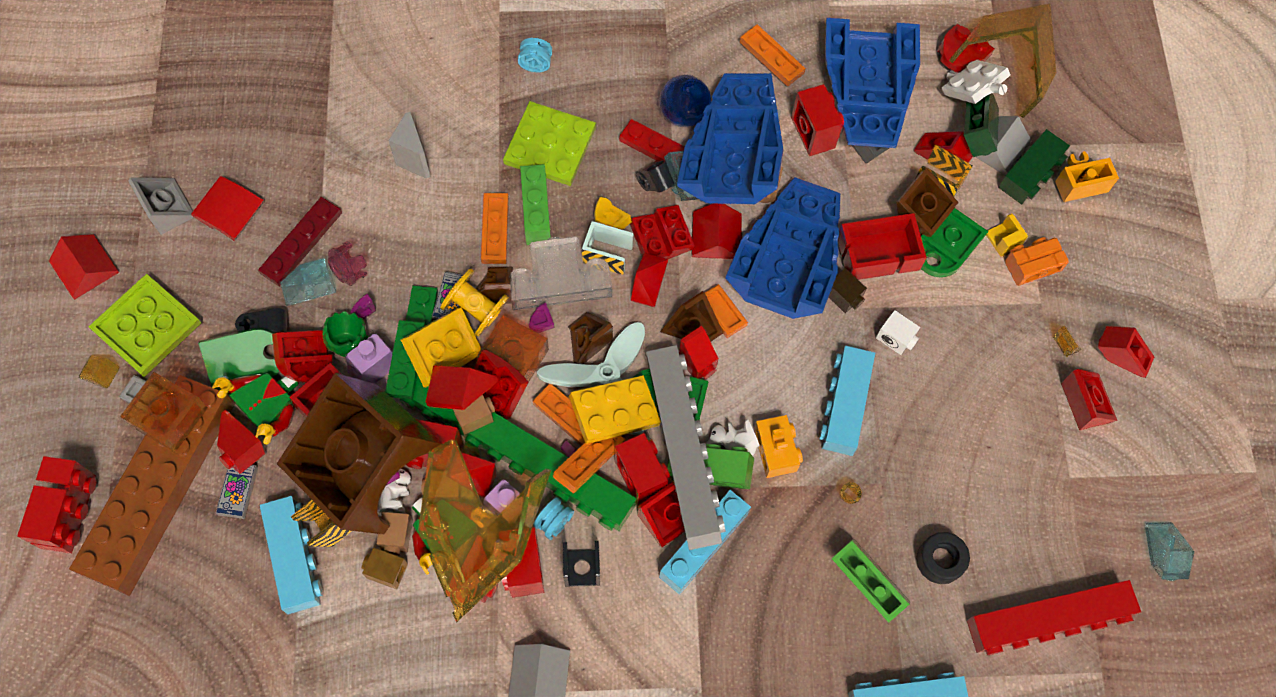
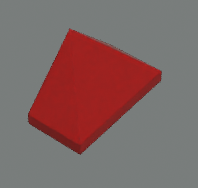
(649, 280)
(482, 473)

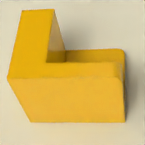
(1007, 235)

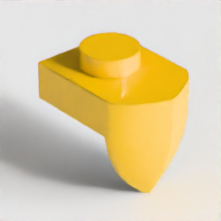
(610, 215)

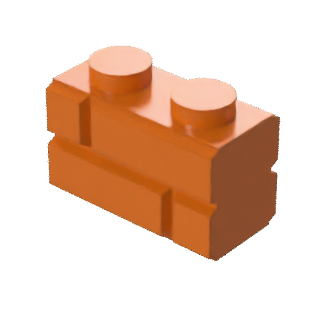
(1036, 261)

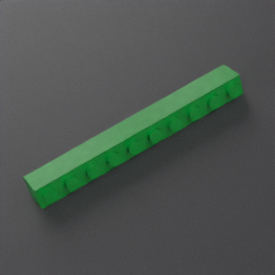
(531, 456)

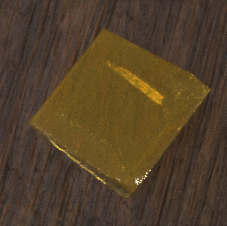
(1066, 341)
(99, 371)

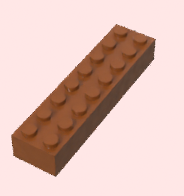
(148, 499)

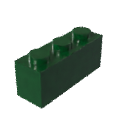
(982, 126)
(1035, 167)

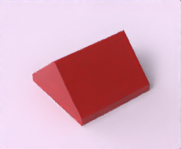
(716, 231)
(81, 263)
(457, 386)
(1088, 399)
(662, 515)

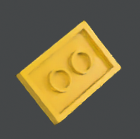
(442, 343)
(614, 409)

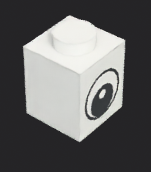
(898, 333)

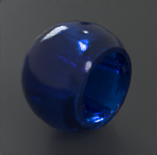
(683, 95)

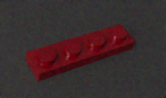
(300, 241)

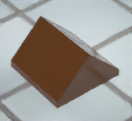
(928, 202)

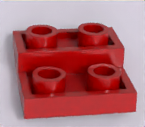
(227, 207)
(662, 233)
(508, 389)

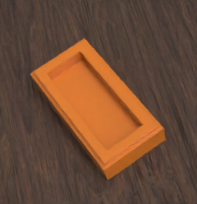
(725, 311)

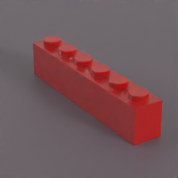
(1053, 616)

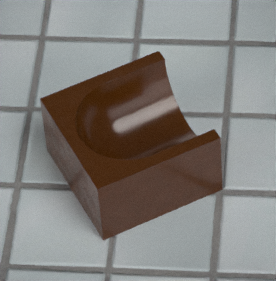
(352, 450)

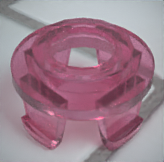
(344, 267)

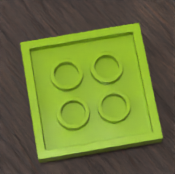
(552, 140)
(145, 325)

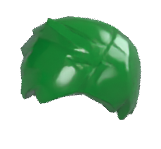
(343, 332)

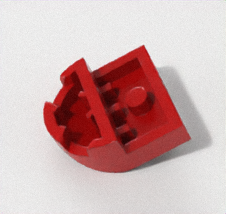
(972, 52)
(300, 354)

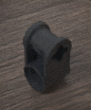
(655, 177)
(272, 319)

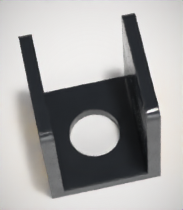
(570, 558)

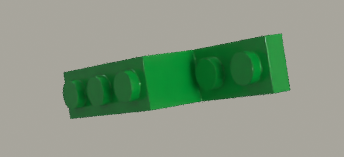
(402, 373)

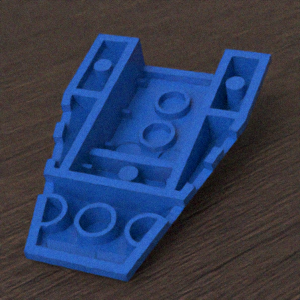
(872, 79)
(736, 144)
(790, 252)

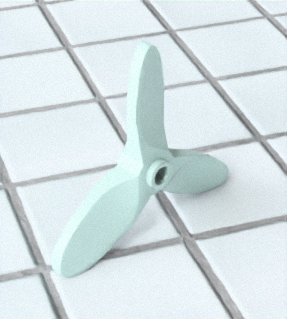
(618, 360)

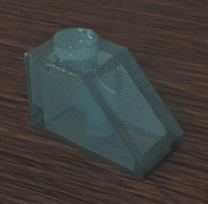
(308, 282)
(1169, 551)

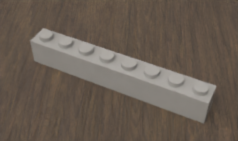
(685, 452)

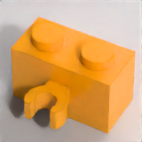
(1086, 178)
(777, 446)

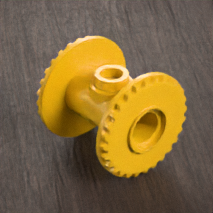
(474, 302)

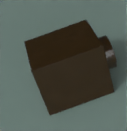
(847, 291)

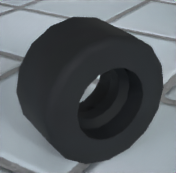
(954, 546)

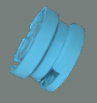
(535, 56)
(553, 518)

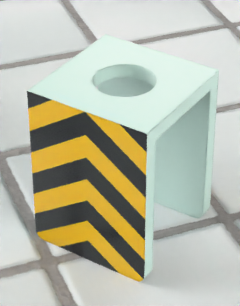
(611, 236)

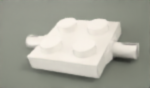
(976, 81)

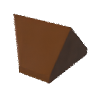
(496, 284)
(692, 315)
(589, 336)

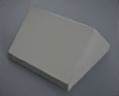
(1011, 144)
(408, 148)
(162, 202)
(539, 671)

